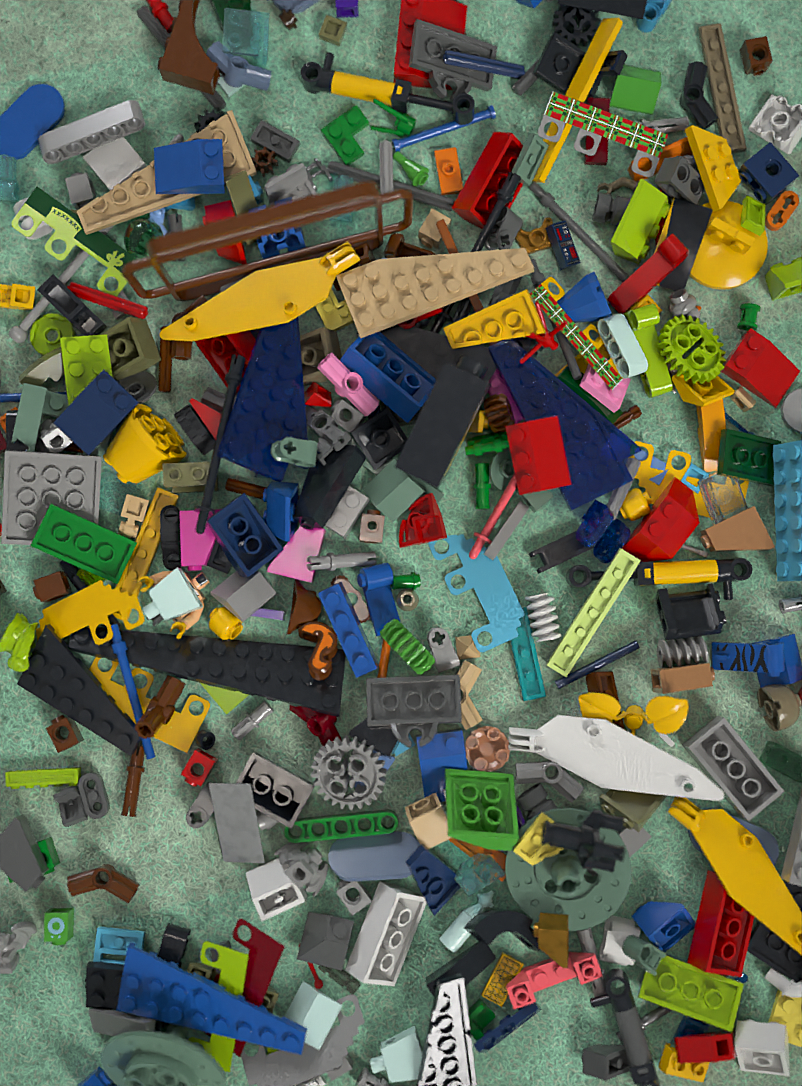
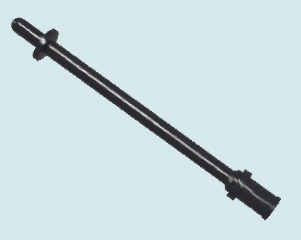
(504, 196)
(233, 379)

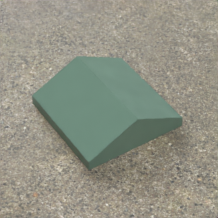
(393, 491)

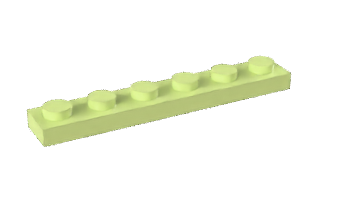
(593, 612)

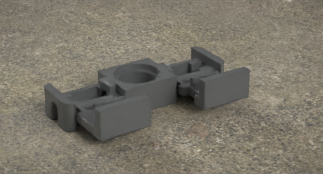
(328, 435)

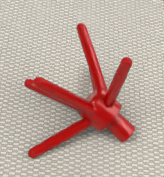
(544, 339)

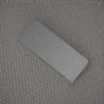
(116, 1022)

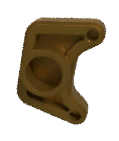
(536, 239)

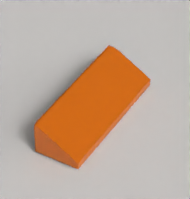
(674, 149)

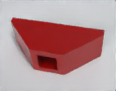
(706, 1047)

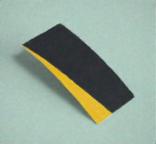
(688, 224)

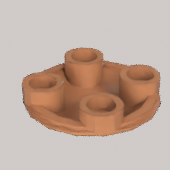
(487, 749)

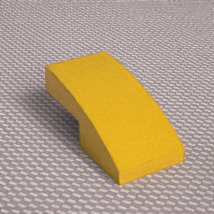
(17, 296)

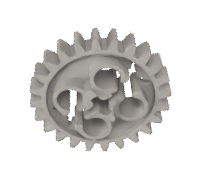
(328, 772)

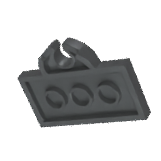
(427, 53)
(413, 704)

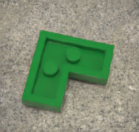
(341, 131)

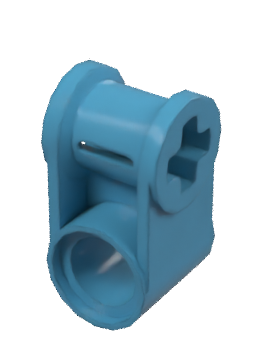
(653, 10)

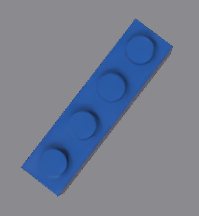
(348, 629)

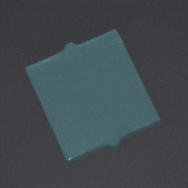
(114, 493)

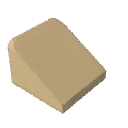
(743, 399)

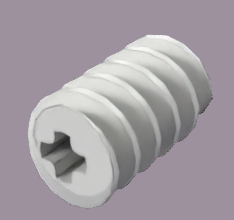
(543, 617)

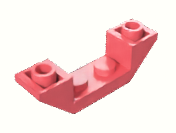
(549, 973)

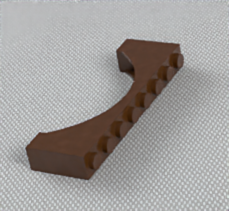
(184, 58)

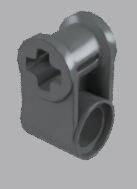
(504, 230)
(204, 805)

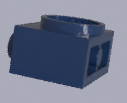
(764, 185)

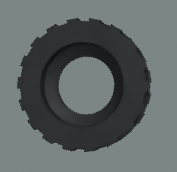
(195, 429)

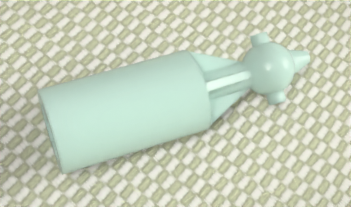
(456, 934)

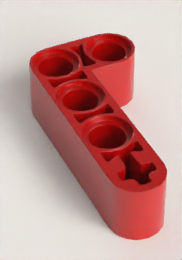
(650, 274)

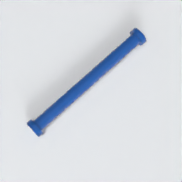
(441, 129)

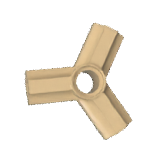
(468, 677)

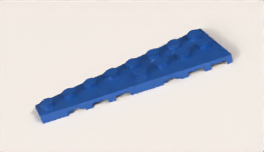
(190, 1000)

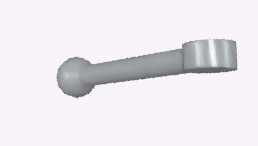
(701, 553)

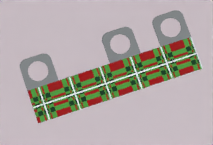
(600, 124)

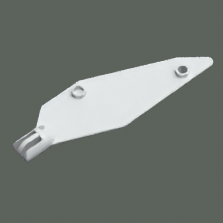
(613, 758)

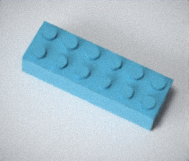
(788, 510)

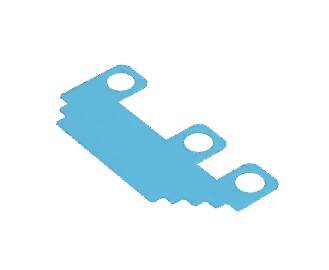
(491, 587)

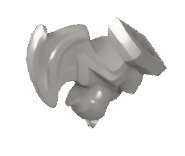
(51, 438)
(303, 866)
(11, 943)

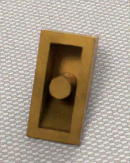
(554, 936)

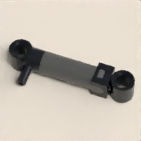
(630, 1028)

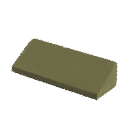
(241, 194)

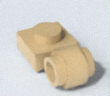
(133, 509)

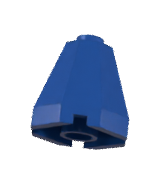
(585, 301)

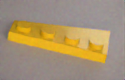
(501, 321)

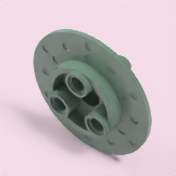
(583, 897)
(159, 1060)

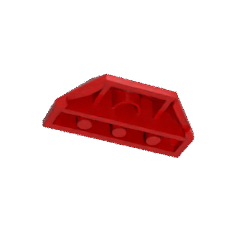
(666, 526)

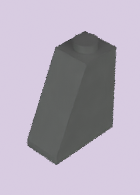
(21, 855)

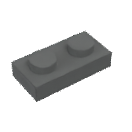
(275, 140)

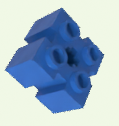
(272, 244)

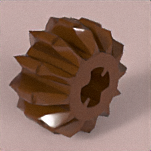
(498, 412)

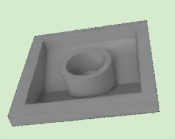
(243, 594)

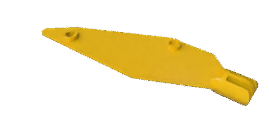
(264, 298)
(743, 868)

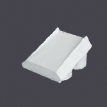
(779, 123)

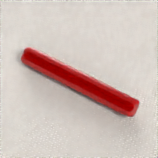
(108, 300)

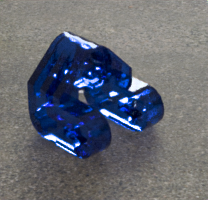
(600, 526)

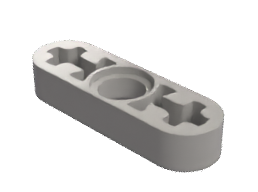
(506, 530)

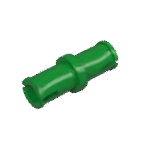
(482, 485)

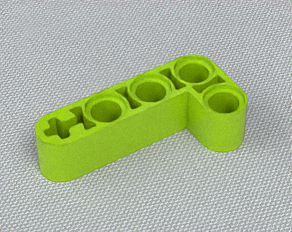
(657, 377)

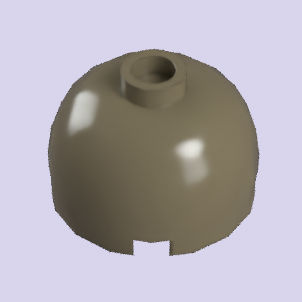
(780, 706)

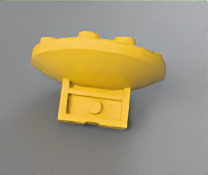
(728, 251)

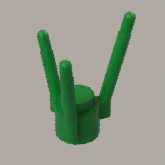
(404, 122)

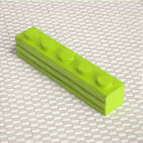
(43, 777)

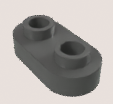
(92, 795)

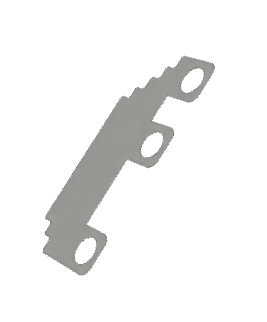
(290, 1069)

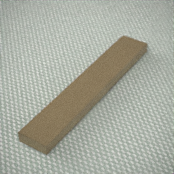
(722, 86)

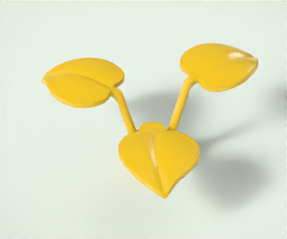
(663, 711)

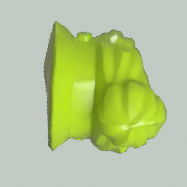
(18, 641)

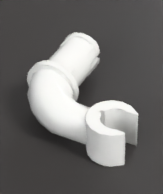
(786, 986)

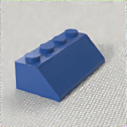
(389, 374)

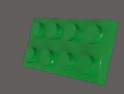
(83, 543)

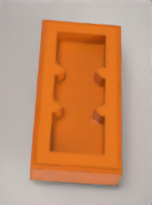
(448, 171)

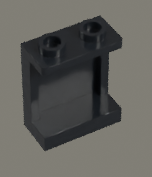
(690, 613)

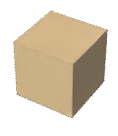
(428, 821)

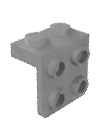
(291, 183)

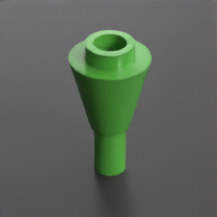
(416, 173)

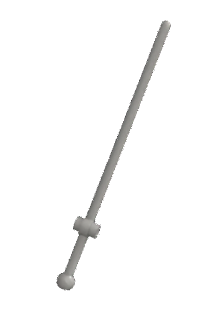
(18, 333)

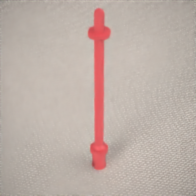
(482, 537)

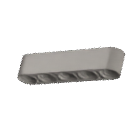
(91, 132)

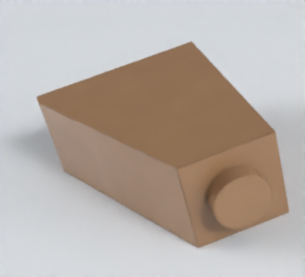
(738, 533)
(682, 678)

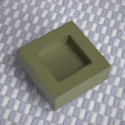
(332, 30)

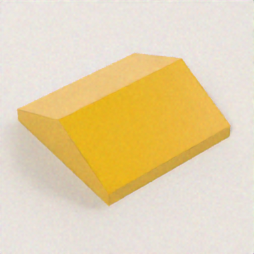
(703, 393)

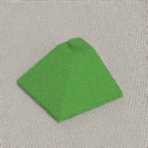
(481, 808)

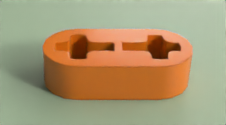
(785, 213)

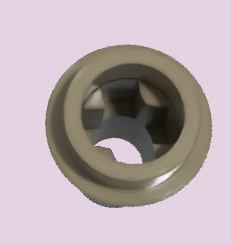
(407, 607)

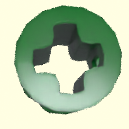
(748, 316)

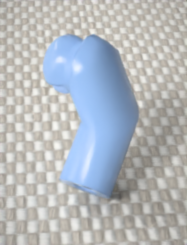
(158, 217)

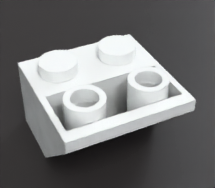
(273, 889)

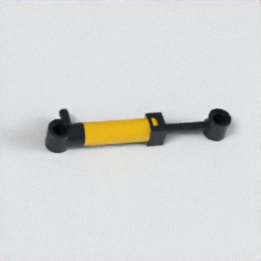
(395, 94)
(676, 573)

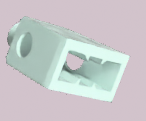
(172, 597)
(400, 1056)

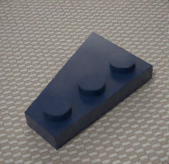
(433, 878)
(506, 1027)

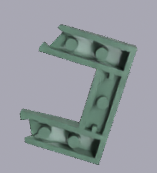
(37, 402)

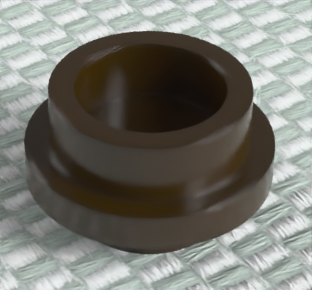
(288, 19)

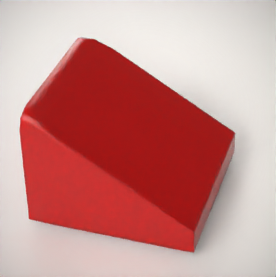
(318, 396)

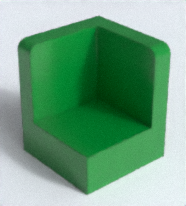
(479, 1017)

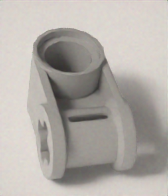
(443, 653)

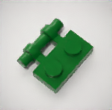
(486, 443)

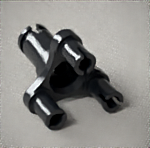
(586, 840)

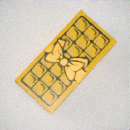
(502, 974)

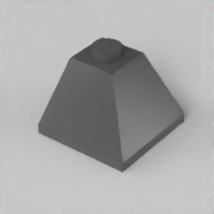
(325, 940)

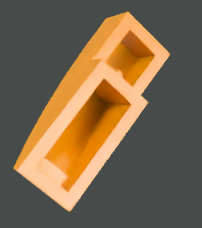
(711, 422)

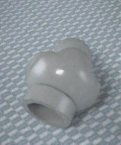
(683, 304)

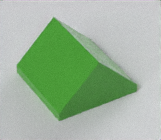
(636, 90)

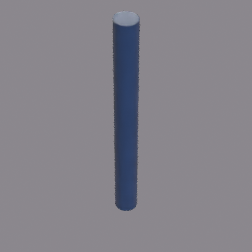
(597, 664)

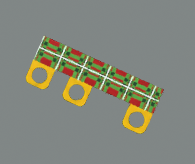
(579, 339)

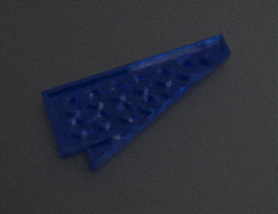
(590, 441)

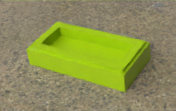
(753, 215)

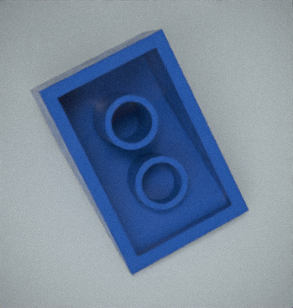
(190, 167)
(442, 753)

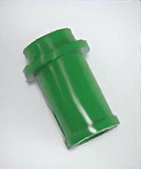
(406, 581)

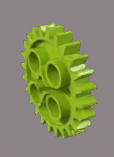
(704, 361)

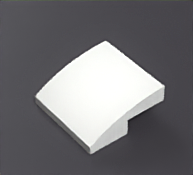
(114, 162)

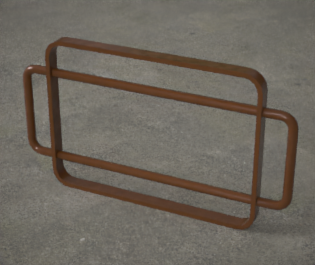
(262, 223)

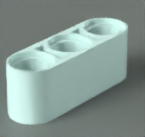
(622, 345)

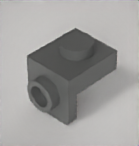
(70, 806)

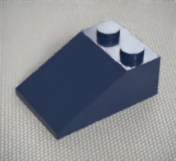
(96, 412)
(244, 536)

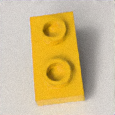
(669, 1065)

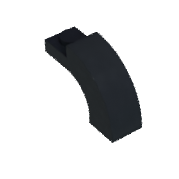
(493, 922)

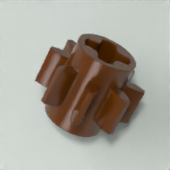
(266, 156)

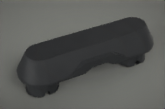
(170, 537)

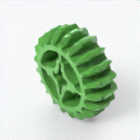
(407, 646)

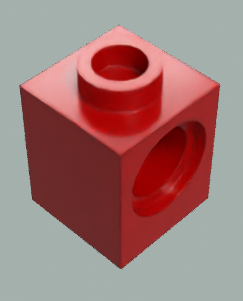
(208, 762)

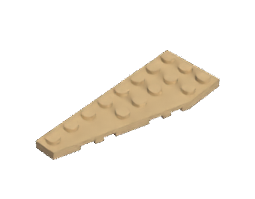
(407, 287)

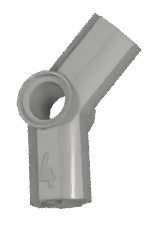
(535, 773)

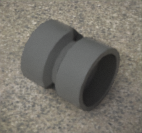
(609, 209)
(535, 801)

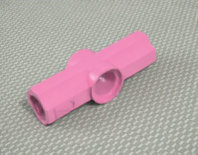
(357, 393)

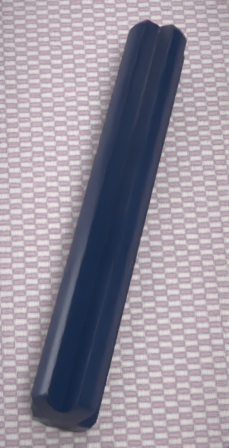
(483, 64)

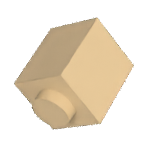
(429, 232)

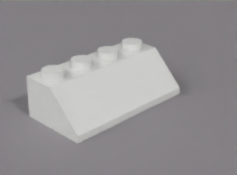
(386, 935)

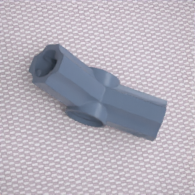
(238, 70)

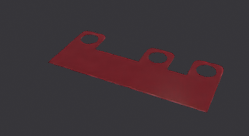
(261, 966)

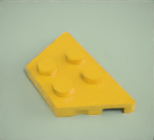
(714, 165)

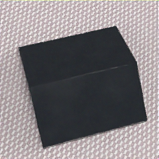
(380, 438)

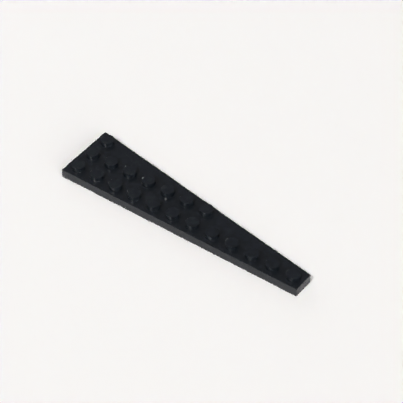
(235, 665)

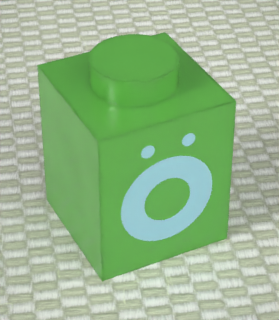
(58, 925)

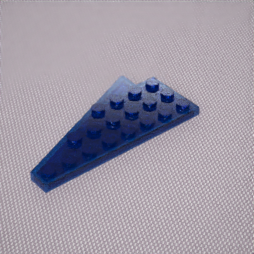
(268, 402)

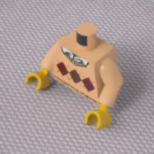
(188, 620)

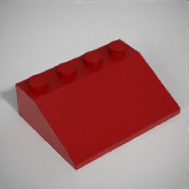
(442, 13)

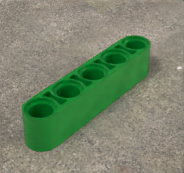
(351, 819)

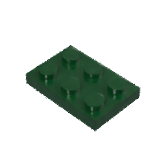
(746, 457)

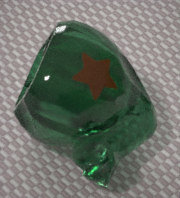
(138, 233)

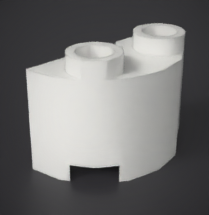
(615, 932)

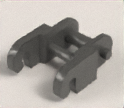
(322, 169)

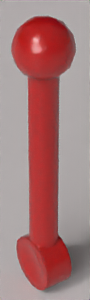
(318, 983)

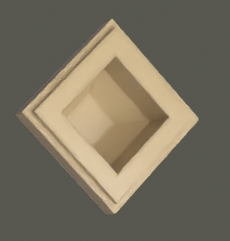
(466, 647)

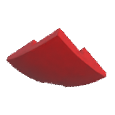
(423, 523)

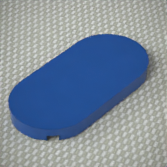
(28, 118)

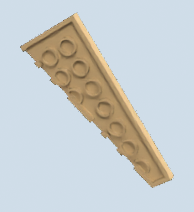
(138, 193)

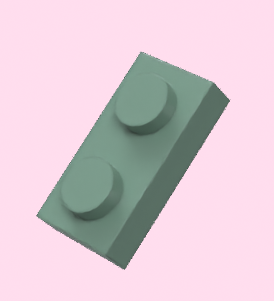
(530, 158)

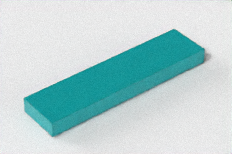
(527, 661)

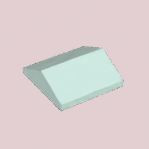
(315, 1012)

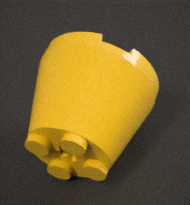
(143, 446)

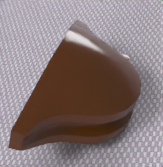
(304, 607)

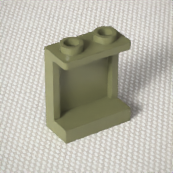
(187, 477)
(633, 806)

